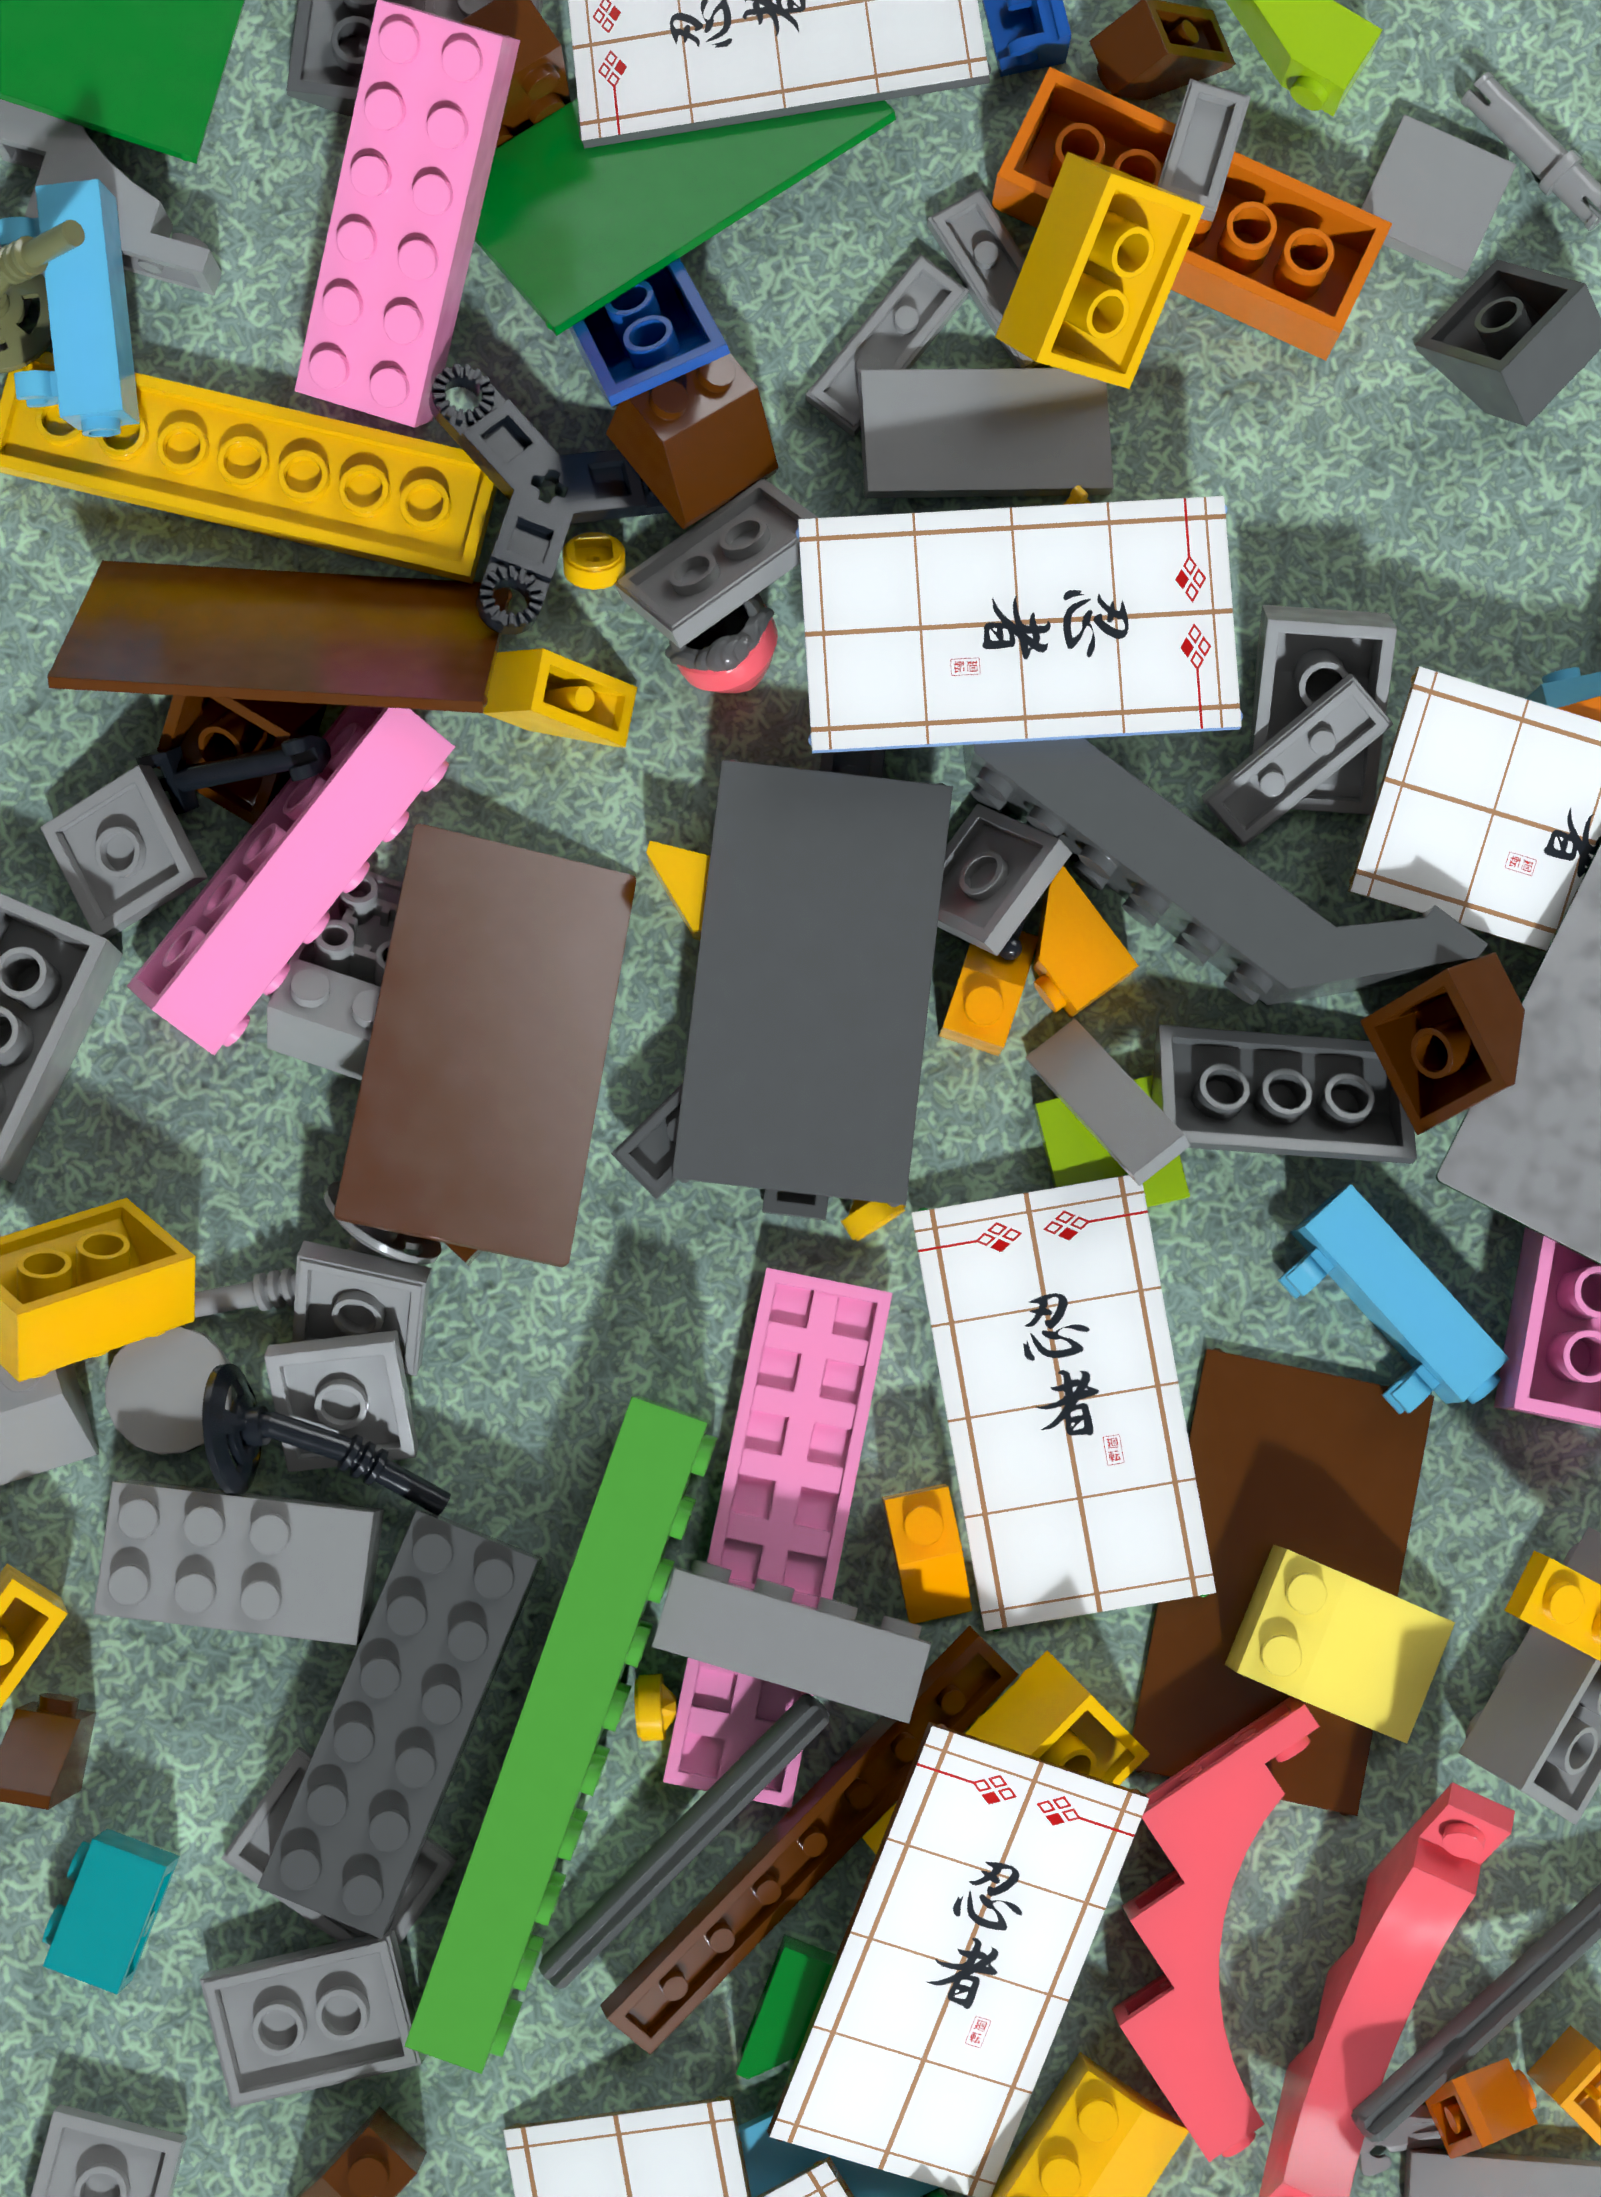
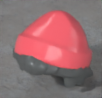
(730, 653)

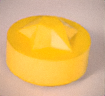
(594, 560)
(868, 1217)
(653, 1707)

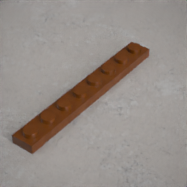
(801, 1848)

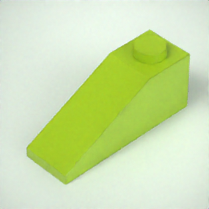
(1309, 46)

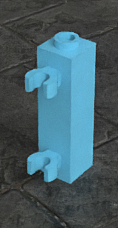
(86, 313)
(1400, 1299)

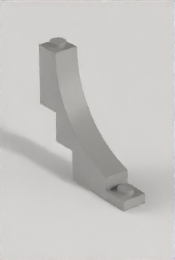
(68, 155)

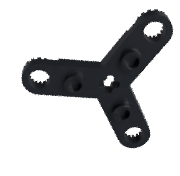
(518, 461)

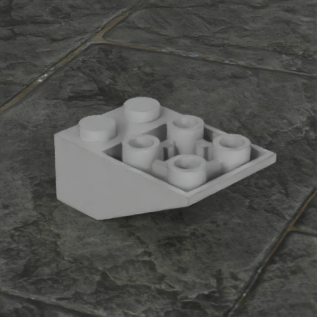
(334, 983)

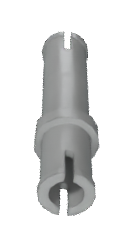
(1537, 149)

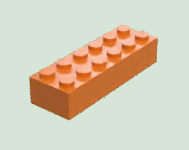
(1275, 248)

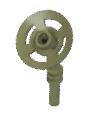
(22, 279)

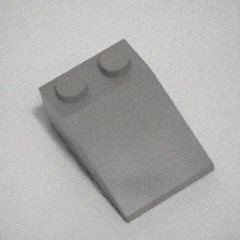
(1298, 662)

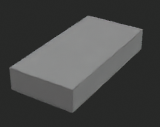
(1204, 144)

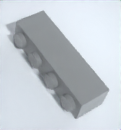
(793, 1643)

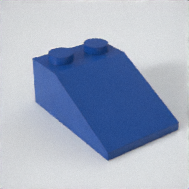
(649, 335)

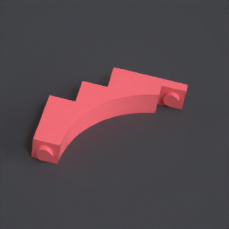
(1205, 1828)
(1371, 1989)

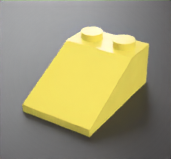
(1339, 1644)

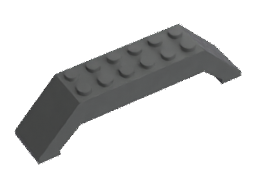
(1200, 886)

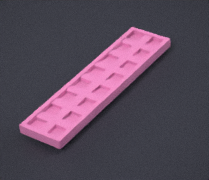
(783, 1499)

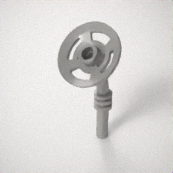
(279, 1287)

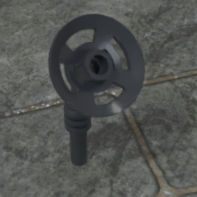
(250, 1426)

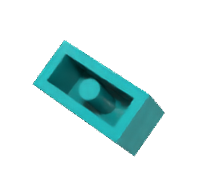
(109, 1910)

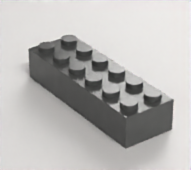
(400, 1723)

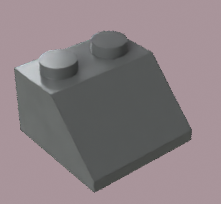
(1515, 339)

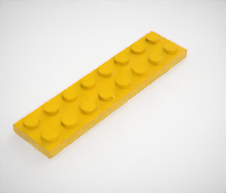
(265, 473)

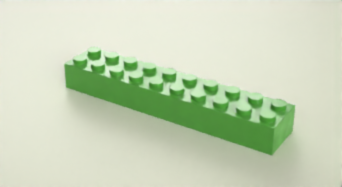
(557, 1737)

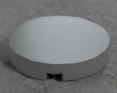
(159, 1390)

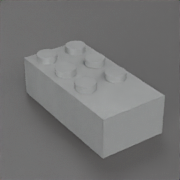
(48, 997)
(239, 1561)

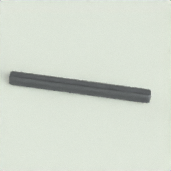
(684, 1841)
(1480, 2020)

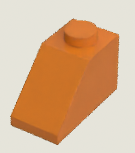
(1482, 2107)

